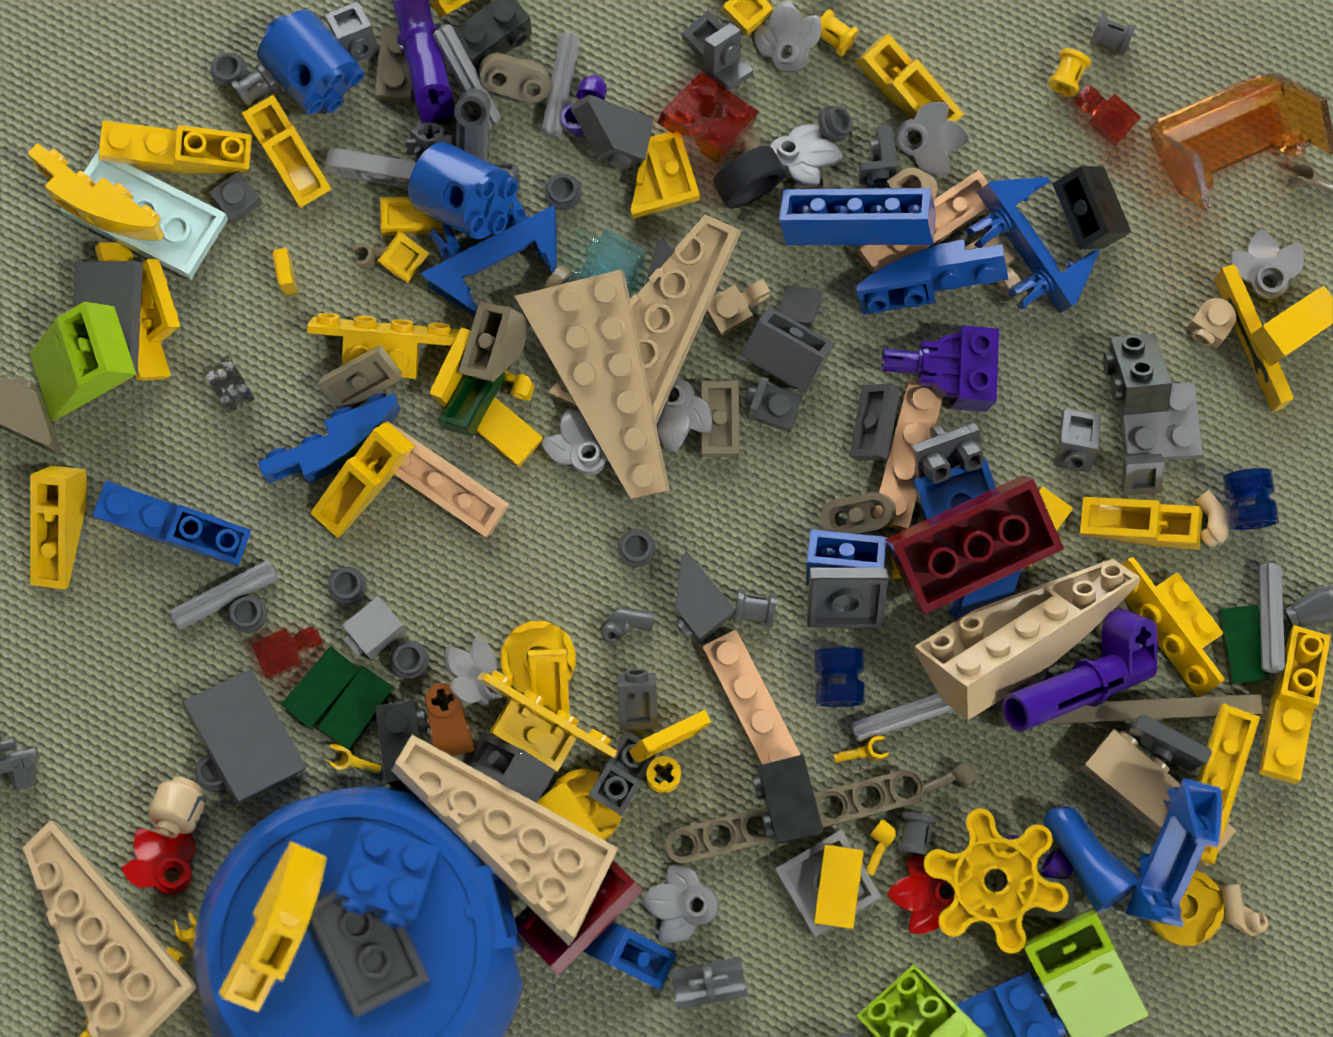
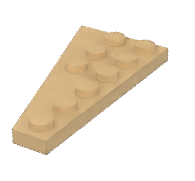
(674, 305)
(598, 355)
(529, 847)
(109, 953)

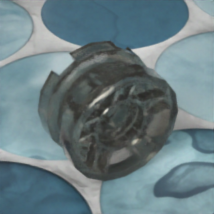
(228, 383)

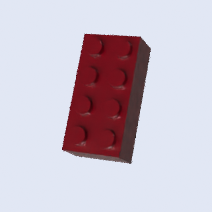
(974, 544)

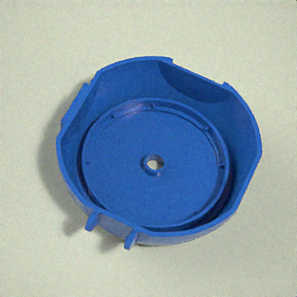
(460, 931)

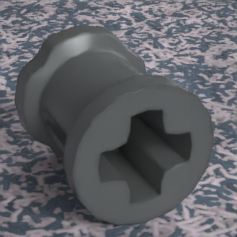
(1112, 34)
(260, 75)
(755, 608)
(916, 833)

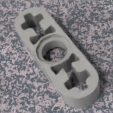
(369, 167)

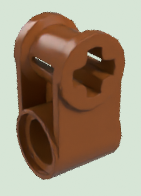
(448, 728)

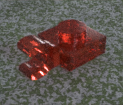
(1111, 118)
(281, 651)

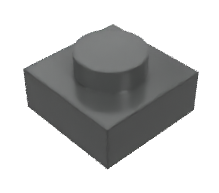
(700, 30)
(235, 197)
(1142, 474)

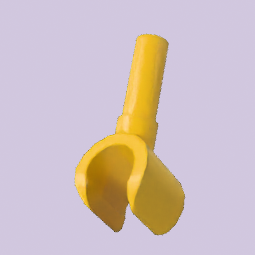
(522, 385)
(861, 752)
(349, 760)
(884, 834)
(186, 935)

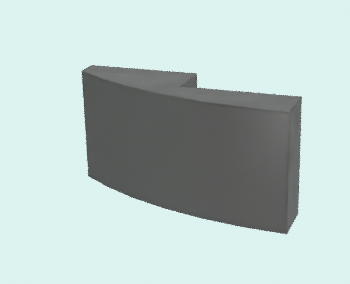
(620, 776)

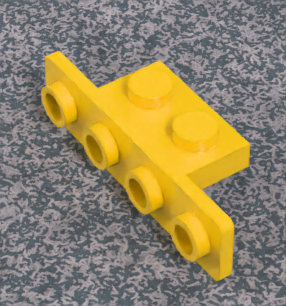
(157, 312)
(397, 338)
(1181, 626)
(536, 729)

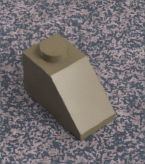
(494, 341)
(26, 414)

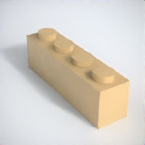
(1135, 780)

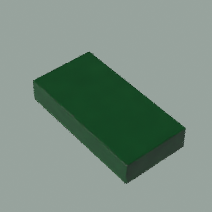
(469, 404)
(1242, 644)
(320, 687)
(356, 708)

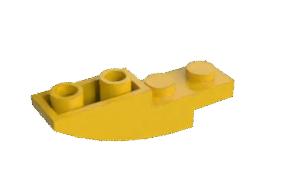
(175, 151)
(97, 204)
(1292, 705)
(279, 927)

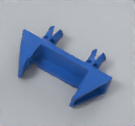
(1001, 200)
(448, 276)
(1166, 872)

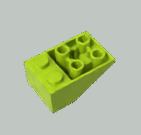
(81, 358)
(1085, 977)
(916, 1009)

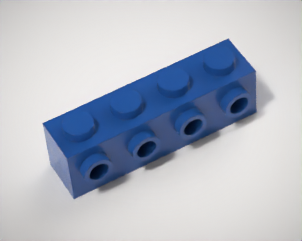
(858, 216)

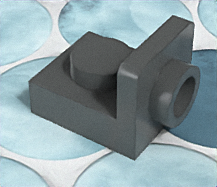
(353, 31)
(723, 58)
(884, 154)
(773, 405)
(1078, 440)
(637, 700)

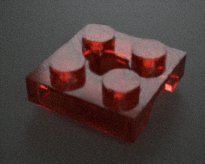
(699, 101)

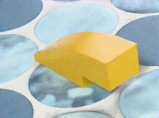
(903, 80)
(286, 151)
(1295, 326)
(362, 478)
(1142, 522)

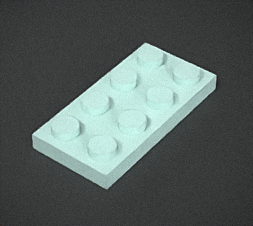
(186, 222)

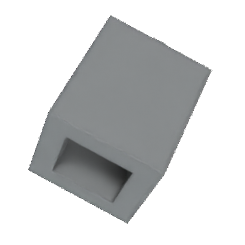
(372, 629)

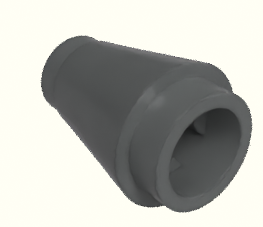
(1312, 608)

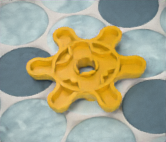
(992, 852)

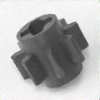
(424, 137)

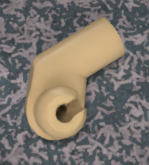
(1217, 519)
(1239, 915)

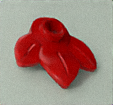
(156, 857)
(921, 896)

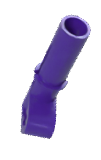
(424, 60)
(1090, 682)

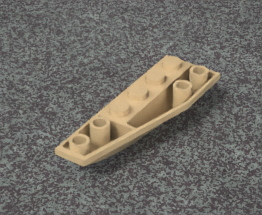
(1019, 636)

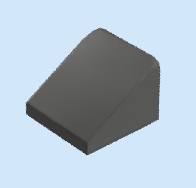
(801, 304)

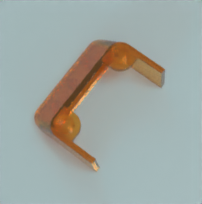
(1238, 126)

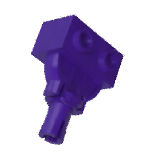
(955, 366)

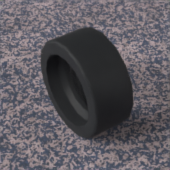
(749, 177)

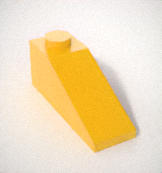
(55, 523)

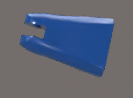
(1098, 871)

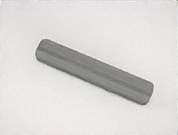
(462, 68)
(560, 84)
(223, 595)
(1271, 618)
(899, 717)

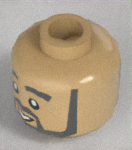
(176, 807)

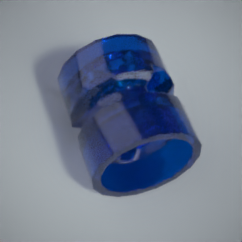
(1249, 486)
(839, 663)

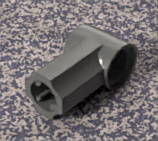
(473, 131)

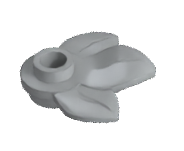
(786, 32)
(937, 138)
(806, 153)
(1267, 261)
(682, 415)
(573, 442)
(466, 668)
(675, 904)

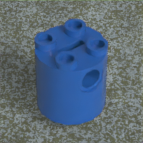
(308, 62)
(462, 190)

